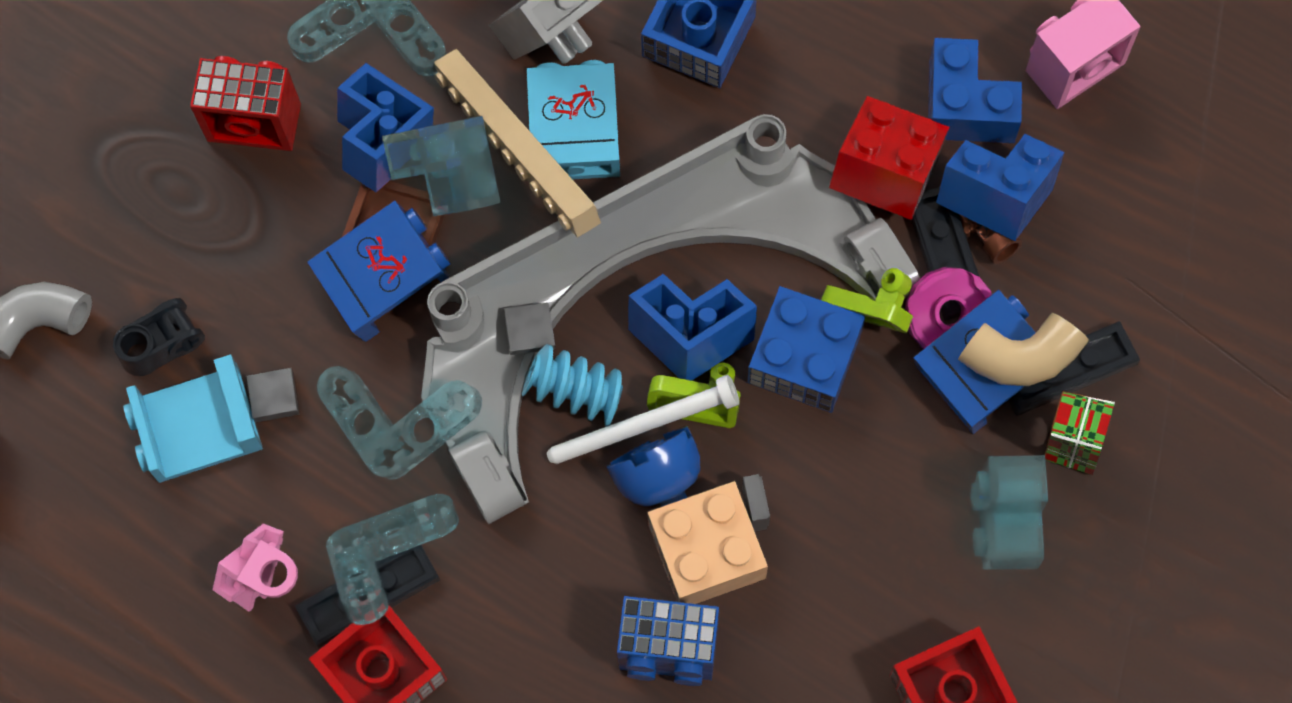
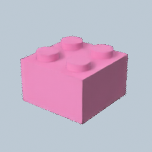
(1081, 48)

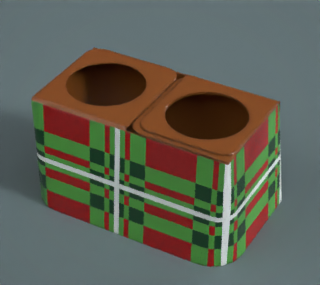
(1078, 432)

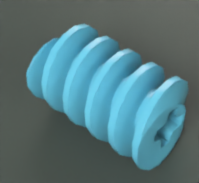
(574, 383)

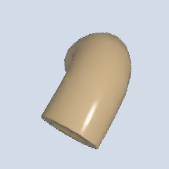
(1026, 360)

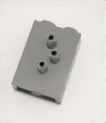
(544, 22)

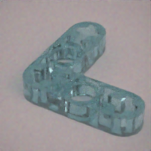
(377, 11)
(384, 433)
(365, 542)

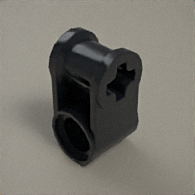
(160, 336)

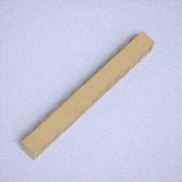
(517, 144)

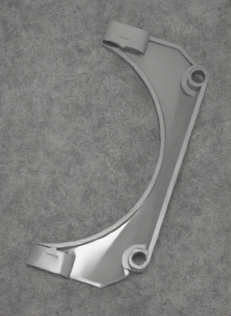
(710, 195)

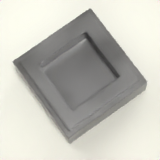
(529, 328)
(273, 395)
(756, 502)

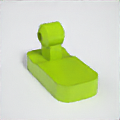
(886, 309)
(671, 389)

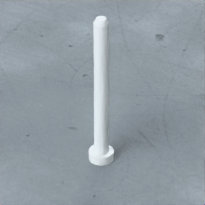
(723, 393)

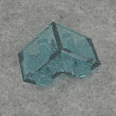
(453, 160)
(1010, 506)

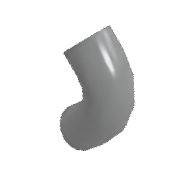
(40, 306)

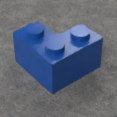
(967, 105)
(372, 108)
(1000, 190)
(690, 333)

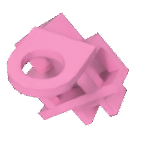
(251, 568)

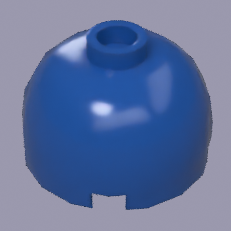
(658, 469)

